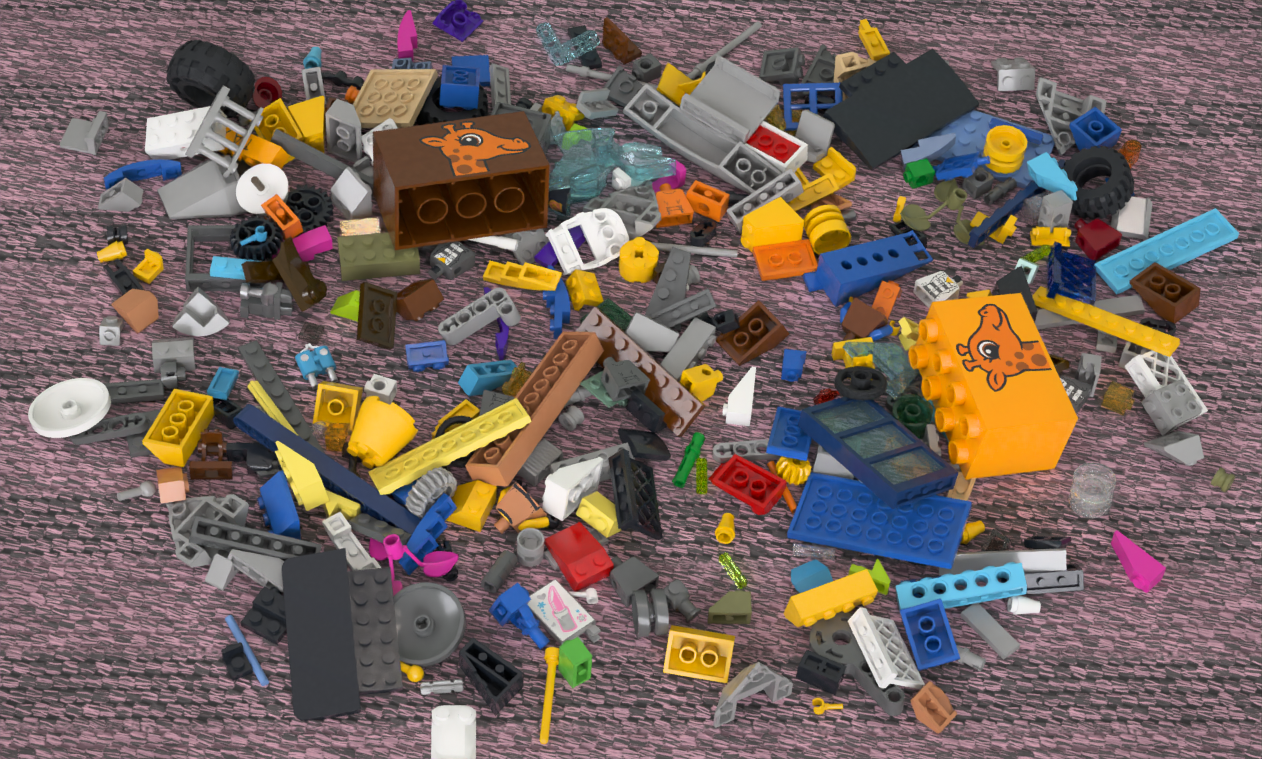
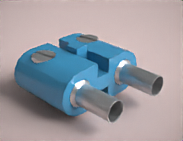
(315, 363)

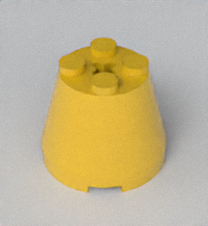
(380, 432)

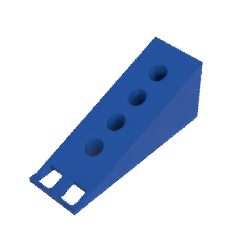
(864, 266)

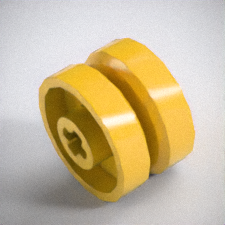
(1005, 148)

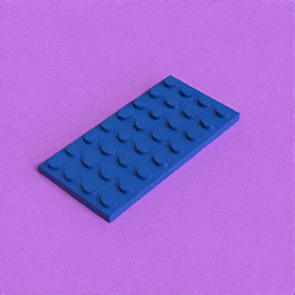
(854, 518)

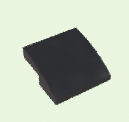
(644, 444)

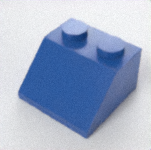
(1094, 130)

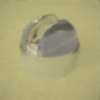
(318, 429)

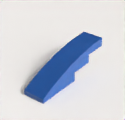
(430, 527)

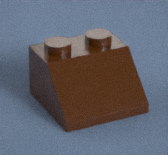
(418, 299)

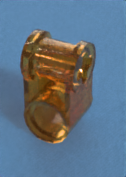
(1131, 151)

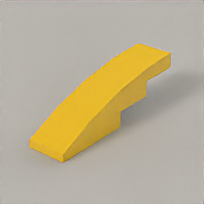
(524, 277)

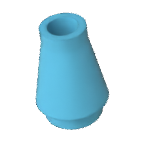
(313, 58)

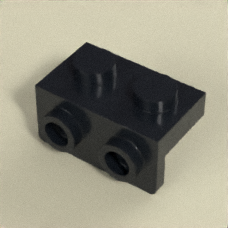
(646, 411)

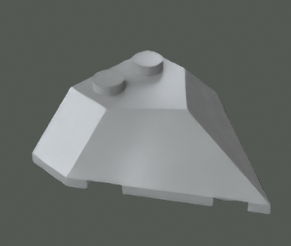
(1061, 110)
(635, 207)
(181, 518)
(747, 682)

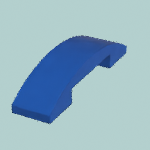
(144, 169)

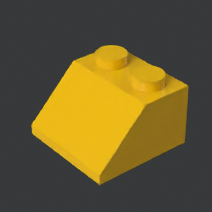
(337, 403)
(473, 504)

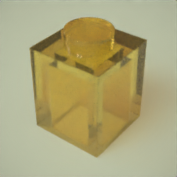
(1118, 398)

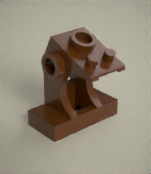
(211, 444)

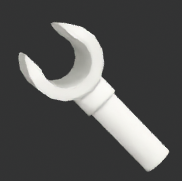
(590, 595)

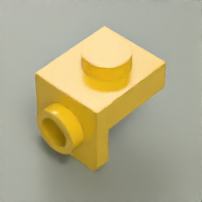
(149, 267)

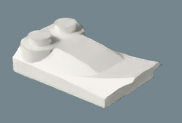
(453, 732)

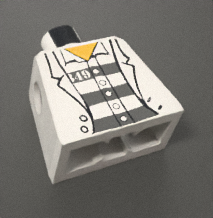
(937, 288)

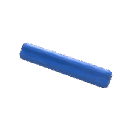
(1031, 136)

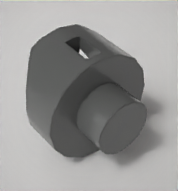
(171, 382)

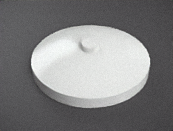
(69, 407)

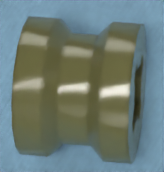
(1223, 480)

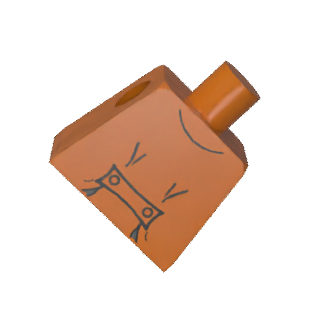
(673, 207)

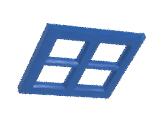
(813, 106)

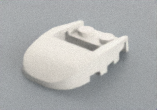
(603, 233)

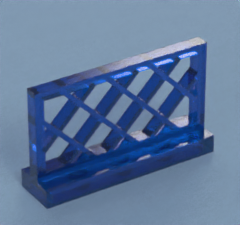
(1056, 275)

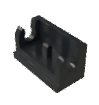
(820, 672)

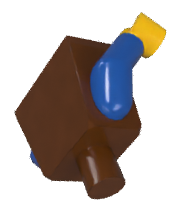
(863, 321)

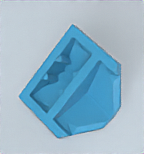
(810, 576)

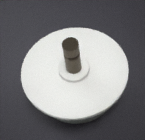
(260, 185)

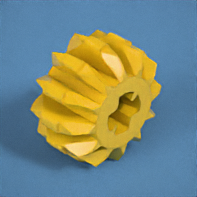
(793, 470)

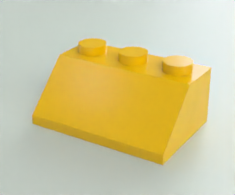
(277, 117)
(699, 654)

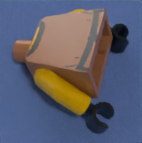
(521, 510)

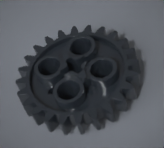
(310, 206)

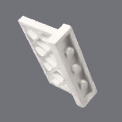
(1147, 383)
(878, 656)

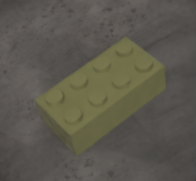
(375, 257)

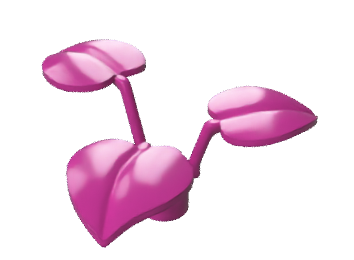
(435, 563)

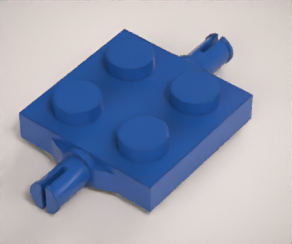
(960, 166)

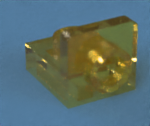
(336, 436)

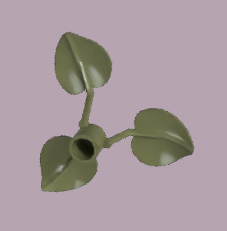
(953, 197)

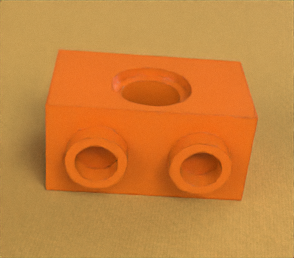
(708, 200)

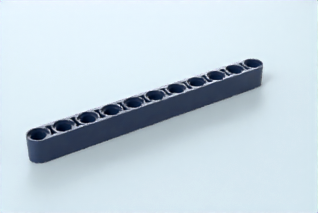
(333, 475)

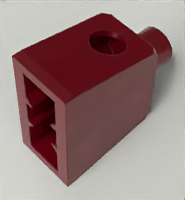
(1096, 238)

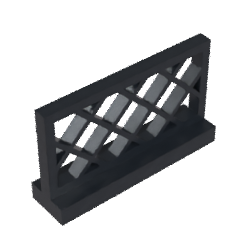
(626, 496)

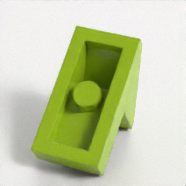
(877, 574)

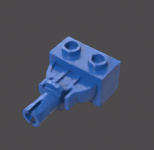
(513, 607)

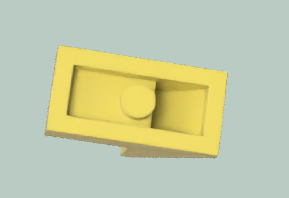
(909, 333)
(340, 504)

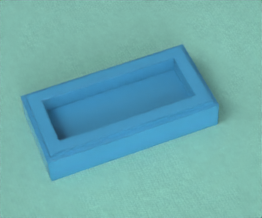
(223, 383)

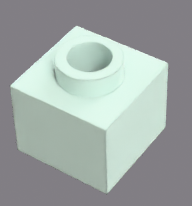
(1032, 266)

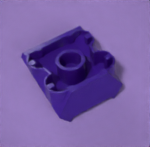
(457, 20)

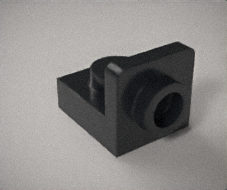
(236, 661)

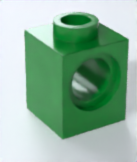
(919, 173)

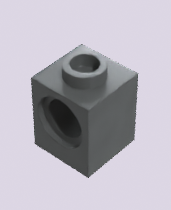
(646, 68)
(978, 183)

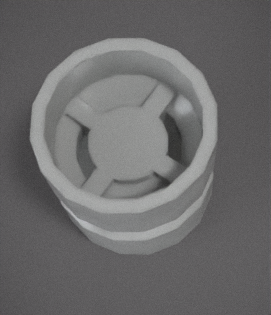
(530, 547)

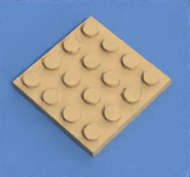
(393, 95)

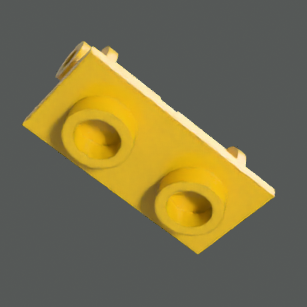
(1042, 236)

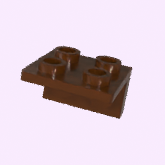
(619, 43)

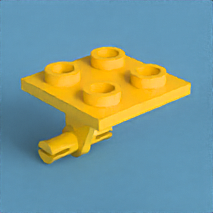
(675, 84)

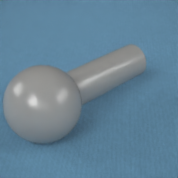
(146, 489)

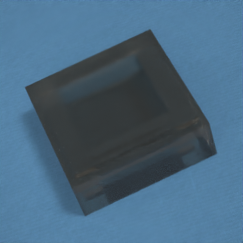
(311, 332)

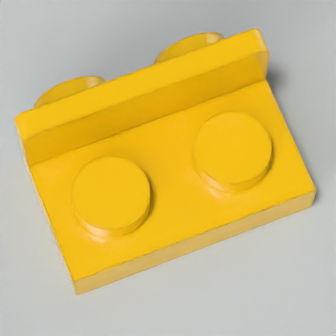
(840, 168)

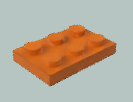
(784, 259)

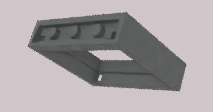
(210, 233)

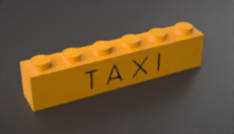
(257, 150)

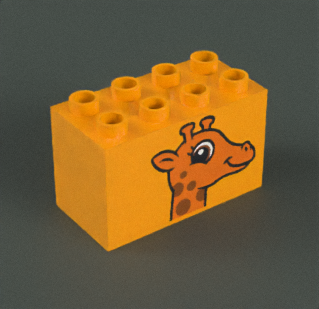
(992, 386)

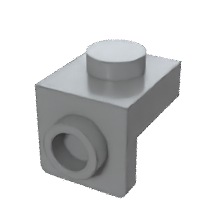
(110, 331)

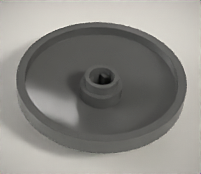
(428, 623)

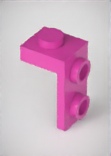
(676, 181)

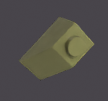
(731, 609)

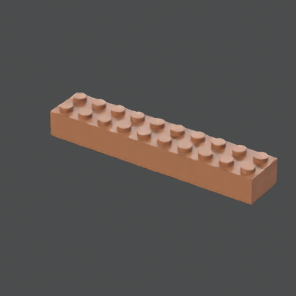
(543, 399)

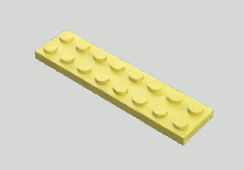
(449, 446)

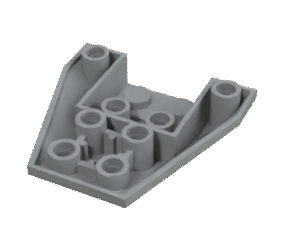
(202, 193)

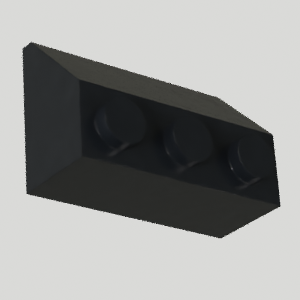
(1016, 283)

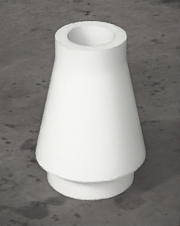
(1023, 605)

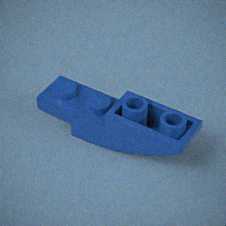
(559, 306)

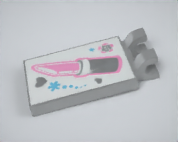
(562, 614)

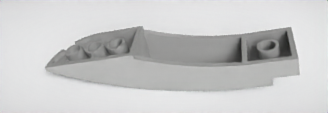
(699, 143)

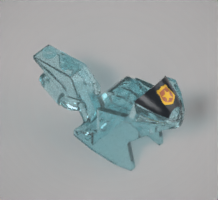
(589, 160)

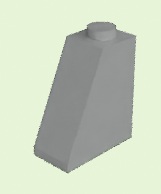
(651, 334)

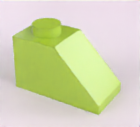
(347, 306)

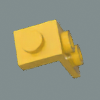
(1001, 233)

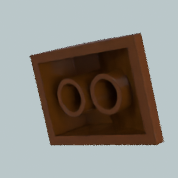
(1166, 292)
(757, 334)

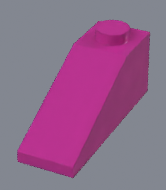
(1138, 565)

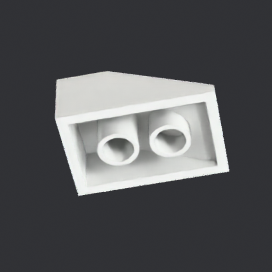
(569, 485)

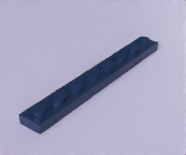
(1001, 215)

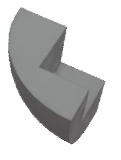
(200, 316)

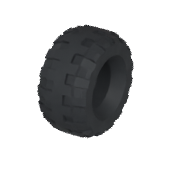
(202, 69)

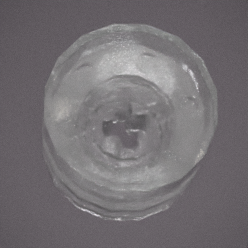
(1092, 490)

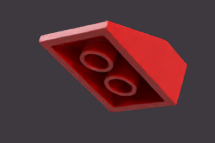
(579, 556)

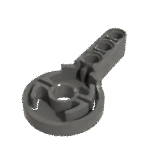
(889, 698)

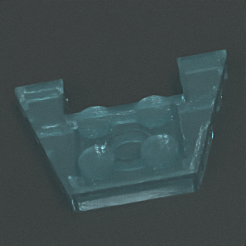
(890, 360)

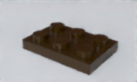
(376, 316)

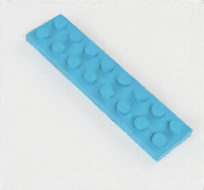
(1167, 249)

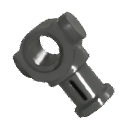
(678, 598)

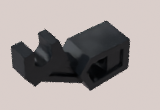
(728, 319)

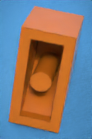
(283, 215)

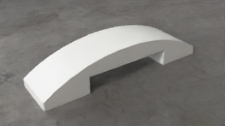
(342, 537)

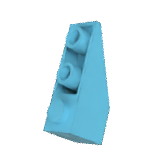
(1049, 176)

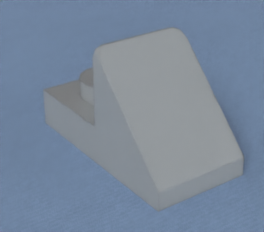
(221, 571)

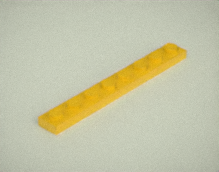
(1107, 322)

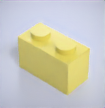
(599, 514)

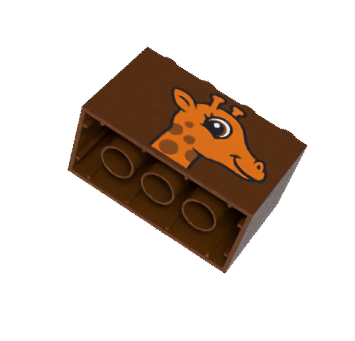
(460, 180)

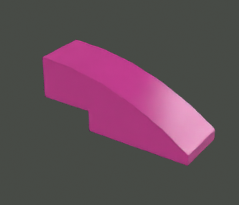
(406, 37)
(312, 243)

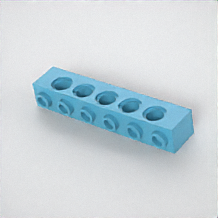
(972, 594)

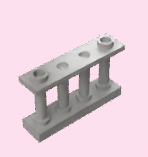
(206, 131)

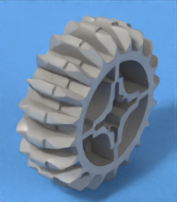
(429, 490)

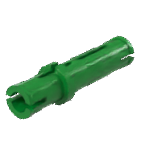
(691, 452)

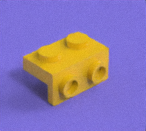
(566, 110)
(583, 289)

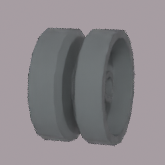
(650, 612)

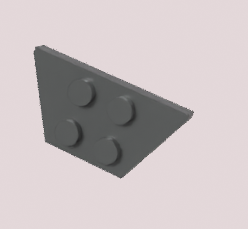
(821, 71)

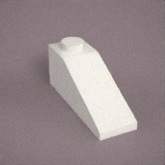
(740, 401)

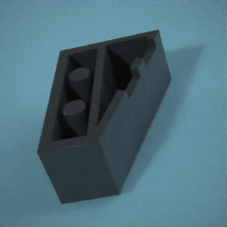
(490, 674)

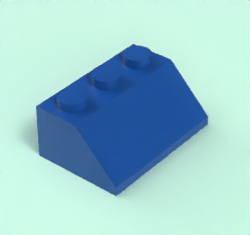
(279, 507)

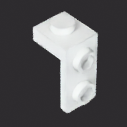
(621, 180)

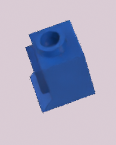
(793, 364)

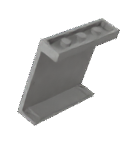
(731, 100)

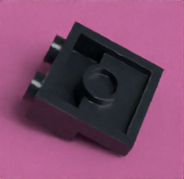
(267, 615)

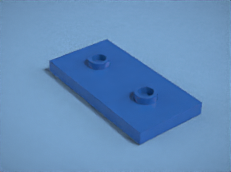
(787, 437)

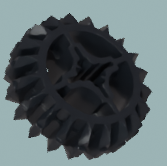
(256, 250)

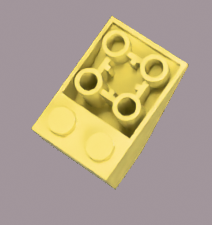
(302, 477)

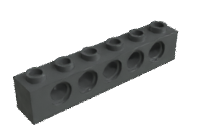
(231, 536)

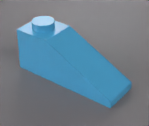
(485, 376)

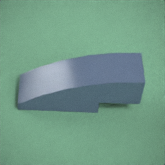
(928, 148)

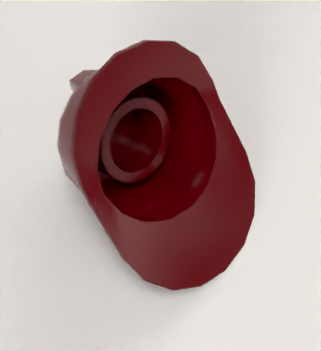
(266, 92)

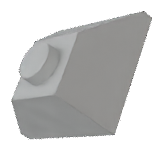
(1178, 446)

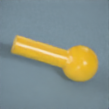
(414, 673)

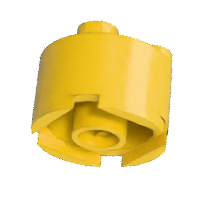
(638, 260)

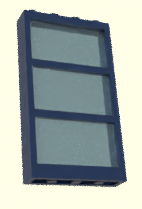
(878, 450)

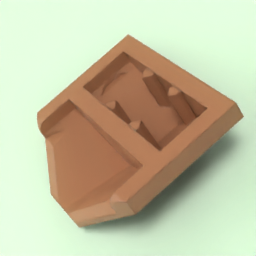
(833, 199)
(137, 308)
(933, 707)

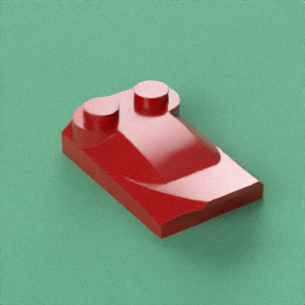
(749, 484)

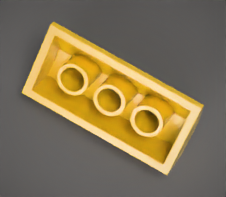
(179, 426)
(831, 599)

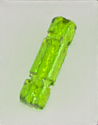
(1037, 254)
(701, 476)
(733, 570)

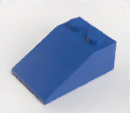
(459, 87)
(929, 634)

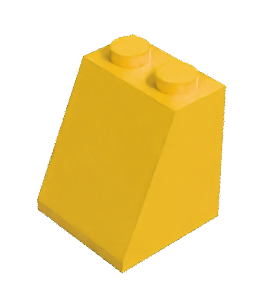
(310, 120)
(771, 225)

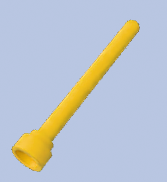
(552, 659)

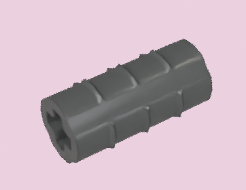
(499, 571)

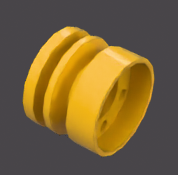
(826, 229)

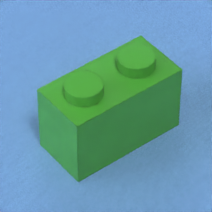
(575, 662)

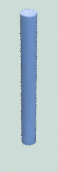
(247, 650)

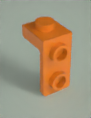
(886, 297)

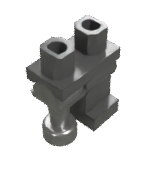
(266, 301)

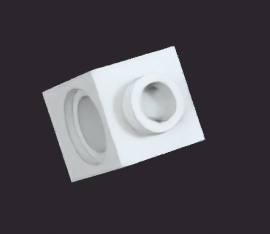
(381, 387)

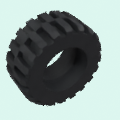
(431, 110)
(1108, 197)

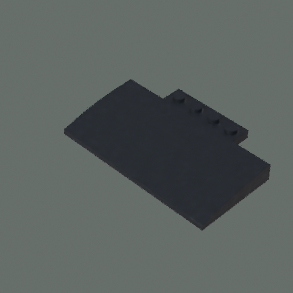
(898, 105)

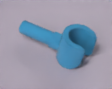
(259, 235)

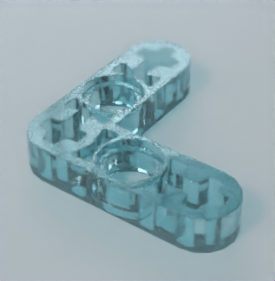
(564, 49)

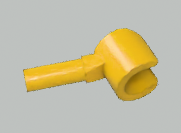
(824, 706)

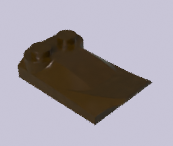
(298, 278)

